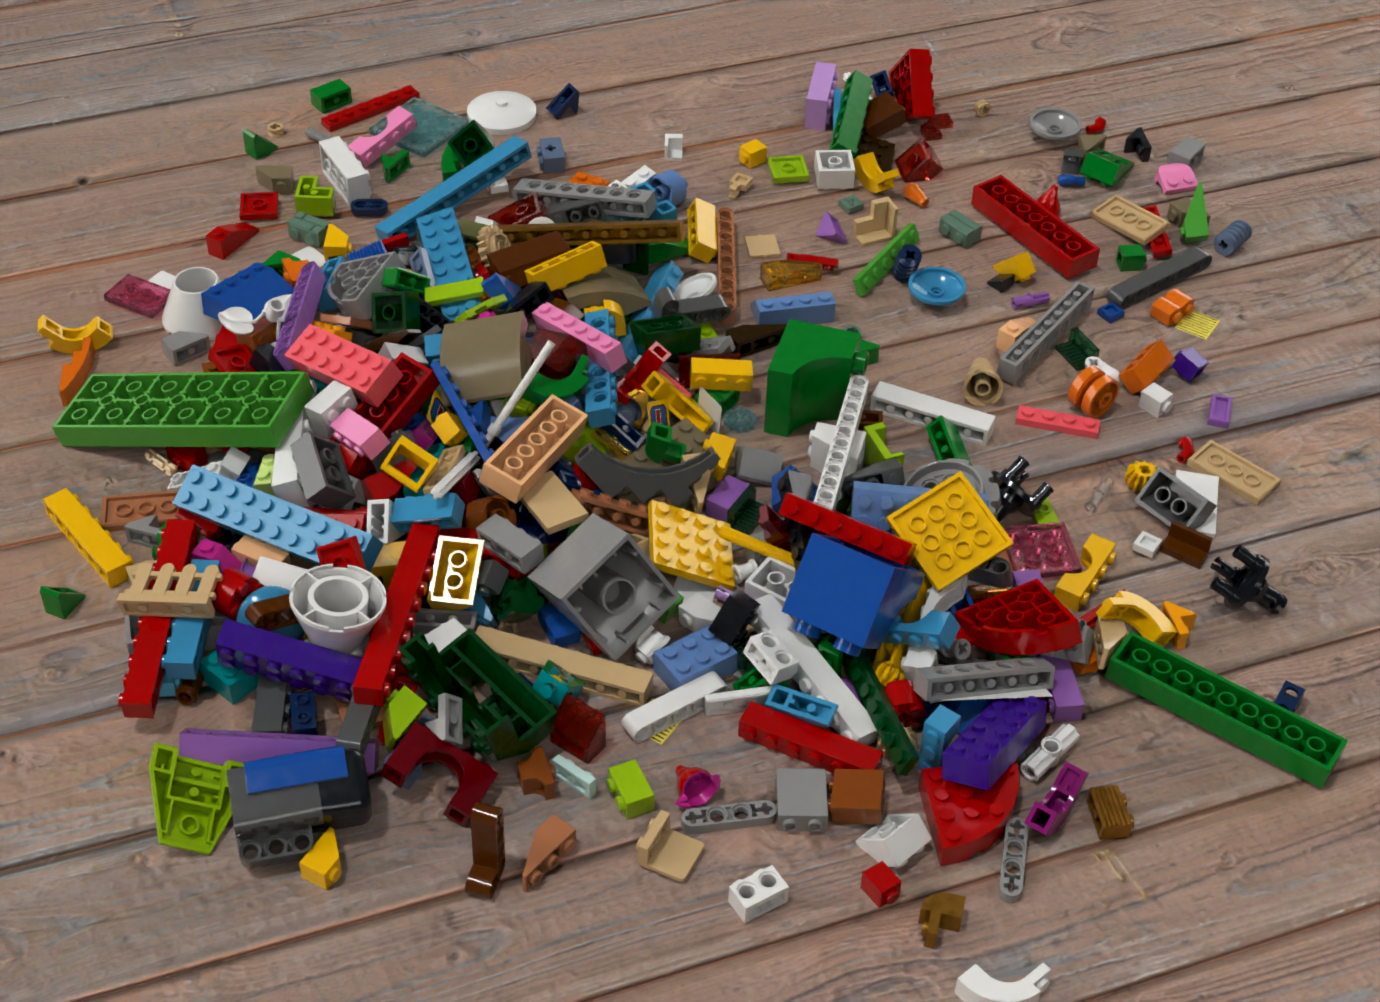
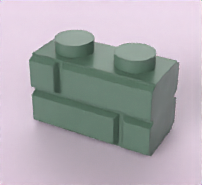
(960, 228)
(308, 229)

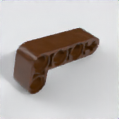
(271, 613)
(487, 850)

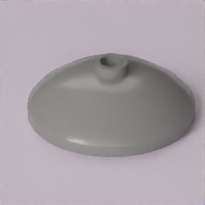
(1055, 124)

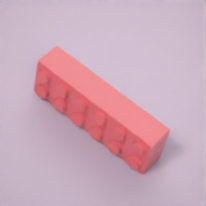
(339, 360)

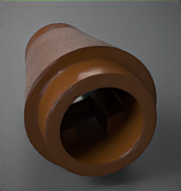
(189, 690)

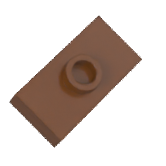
(536, 775)

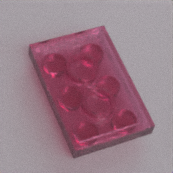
(138, 296)

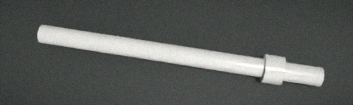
(495, 428)

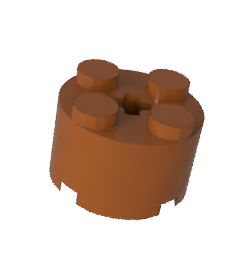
(484, 508)

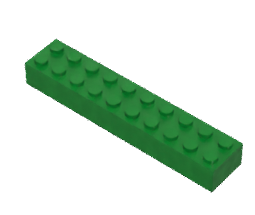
(1226, 709)

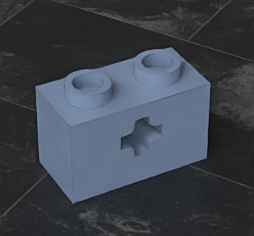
(551, 155)

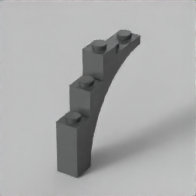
(673, 480)

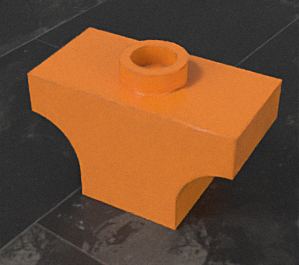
(291, 270)

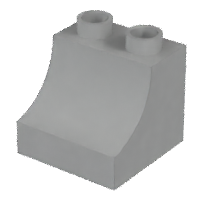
(604, 585)

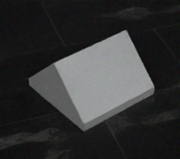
(757, 464)

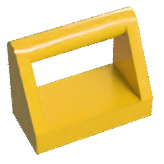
(417, 456)

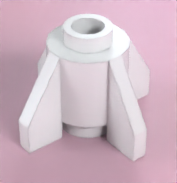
(648, 643)

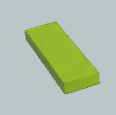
(454, 291)

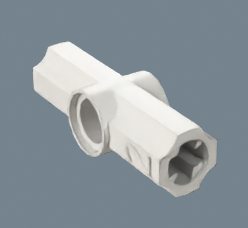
(1049, 752)

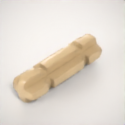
(161, 462)

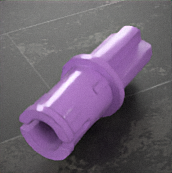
(1030, 300)

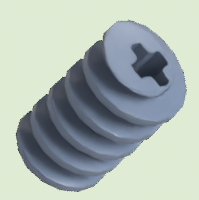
(1232, 237)

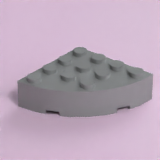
(357, 280)

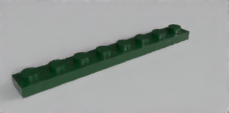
(881, 712)

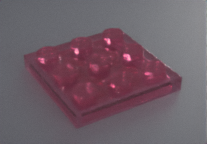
(1043, 548)

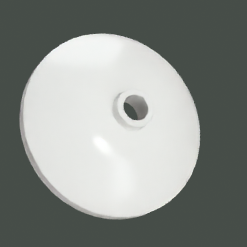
(696, 286)

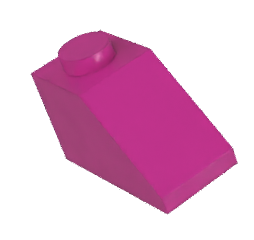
(215, 551)

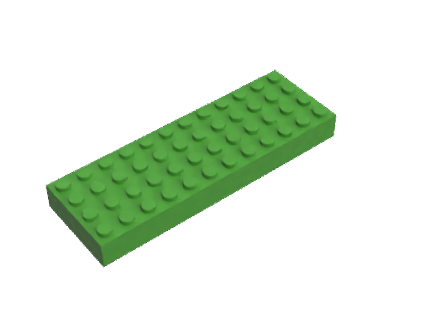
(184, 409)

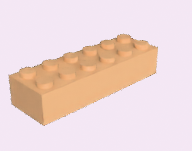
(533, 448)

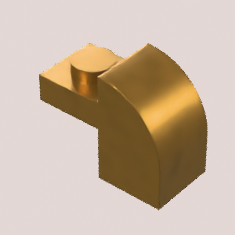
(942, 912)

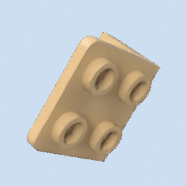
(667, 849)

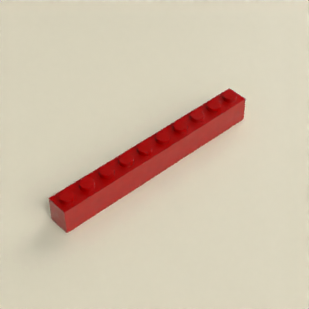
(393, 628)
(145, 672)

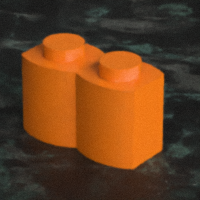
(1172, 307)

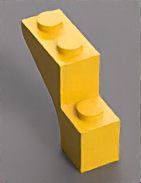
(678, 402)

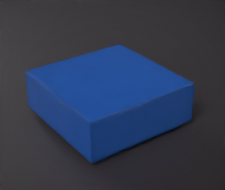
(1110, 312)

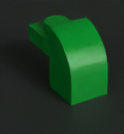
(660, 445)

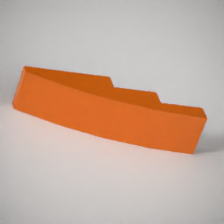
(76, 373)

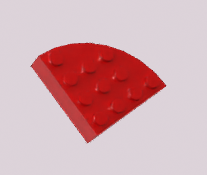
(912, 84)
(1021, 622)
(964, 816)

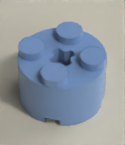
(669, 187)

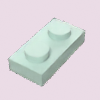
(573, 776)

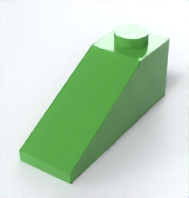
(1195, 223)

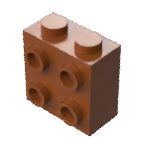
(857, 796)

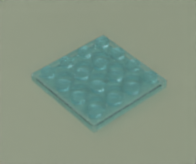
(433, 128)

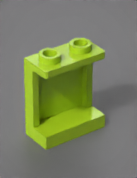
(875, 445)

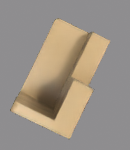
(879, 225)

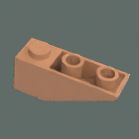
(550, 843)

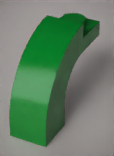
(542, 387)

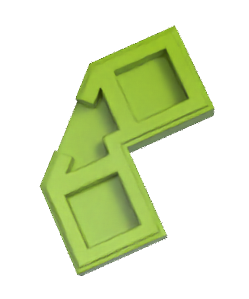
(492, 303)

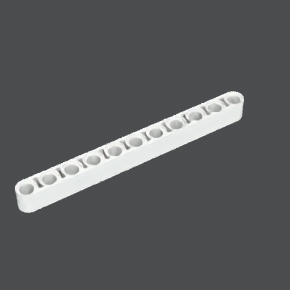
(842, 442)

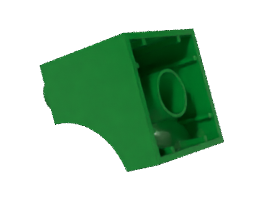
(810, 375)

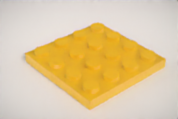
(951, 531)
(689, 545)

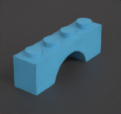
(934, 631)

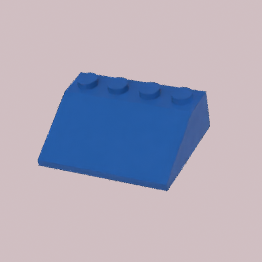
(246, 289)

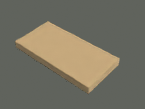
(1130, 219)
(1234, 472)
(553, 504)

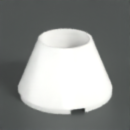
(184, 303)
(337, 605)

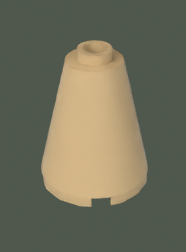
(982, 383)

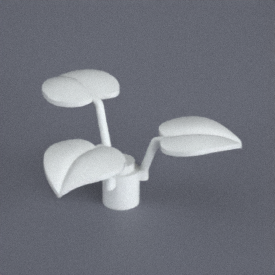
(239, 320)

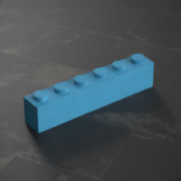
(187, 638)

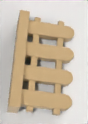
(167, 603)

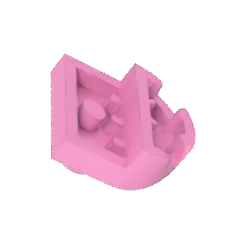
(1175, 178)

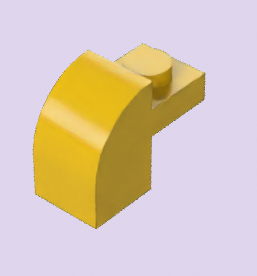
(614, 310)

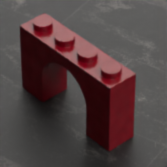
(423, 746)

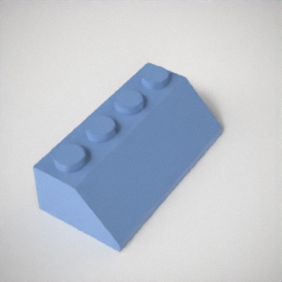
(808, 308)

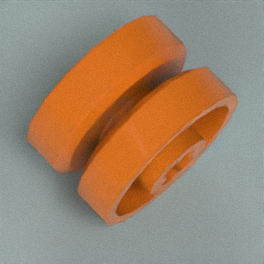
(1093, 391)

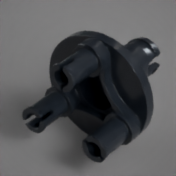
(1013, 496)
(1247, 583)

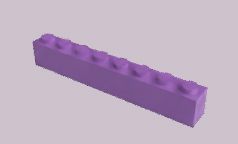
(1066, 698)
(245, 746)

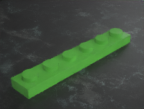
(884, 260)

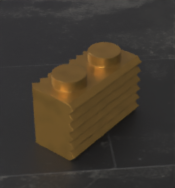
(1109, 812)

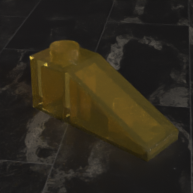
(788, 273)

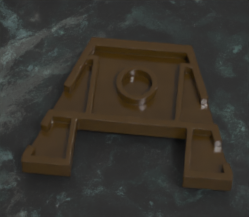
(882, 150)

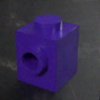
(1189, 364)

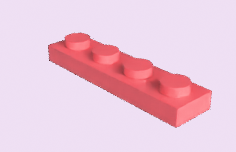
(1057, 421)

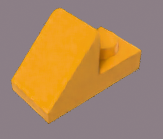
(1182, 620)

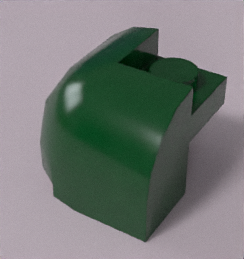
(517, 601)

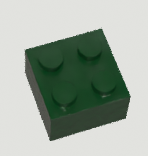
(395, 311)

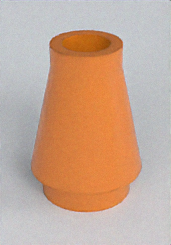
(915, 194)

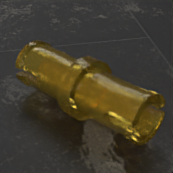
(611, 443)

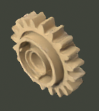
(491, 240)

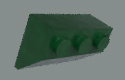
(674, 333)

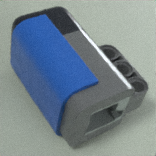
(295, 796)

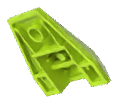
(189, 799)

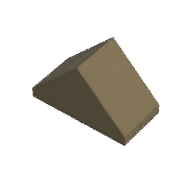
(1091, 143)

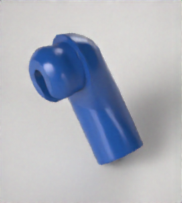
(1067, 180)

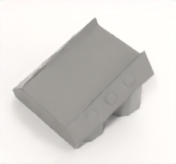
(1081, 652)

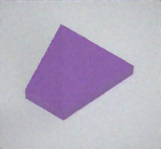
(831, 229)

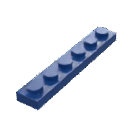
(461, 408)

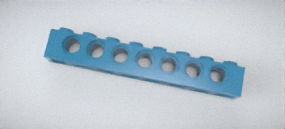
(601, 385)

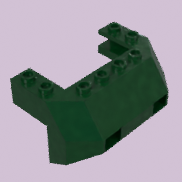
(512, 715)

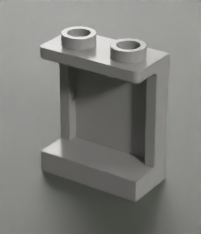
(801, 799)

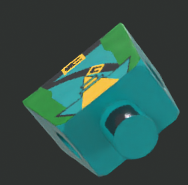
(556, 682)

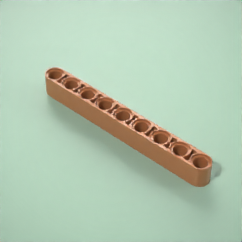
(726, 262)

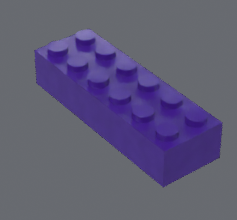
(287, 660)
(994, 741)

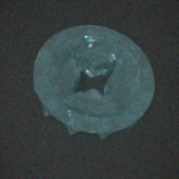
(738, 414)

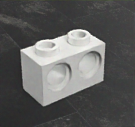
(771, 657)
(764, 893)

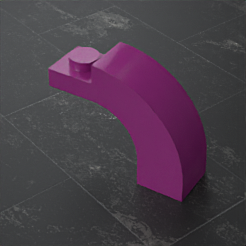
(1058, 803)

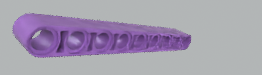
(300, 310)

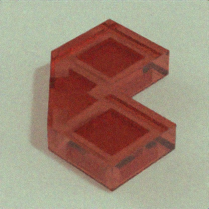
(931, 129)

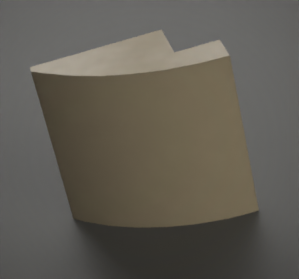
(608, 284)
(486, 356)

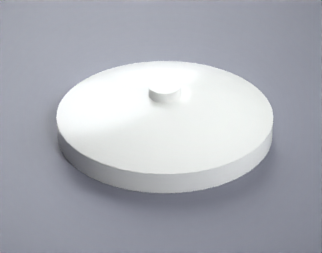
(502, 112)

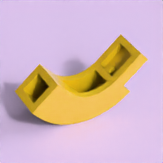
(871, 175)
(71, 339)
(1140, 614)

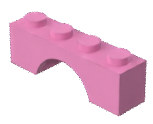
(370, 148)

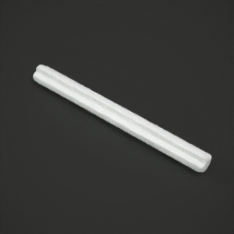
(455, 475)

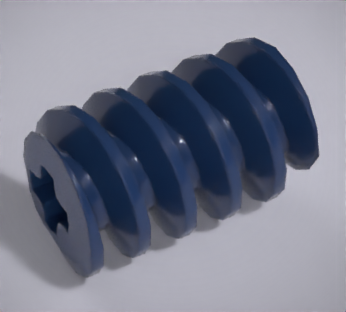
(906, 262)

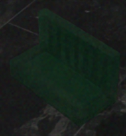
(1077, 349)
(745, 512)

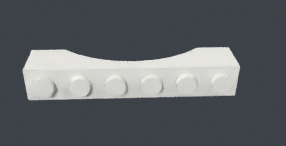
(926, 656)

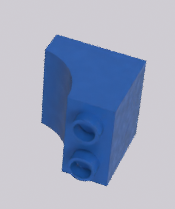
(849, 593)

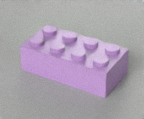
(821, 96)

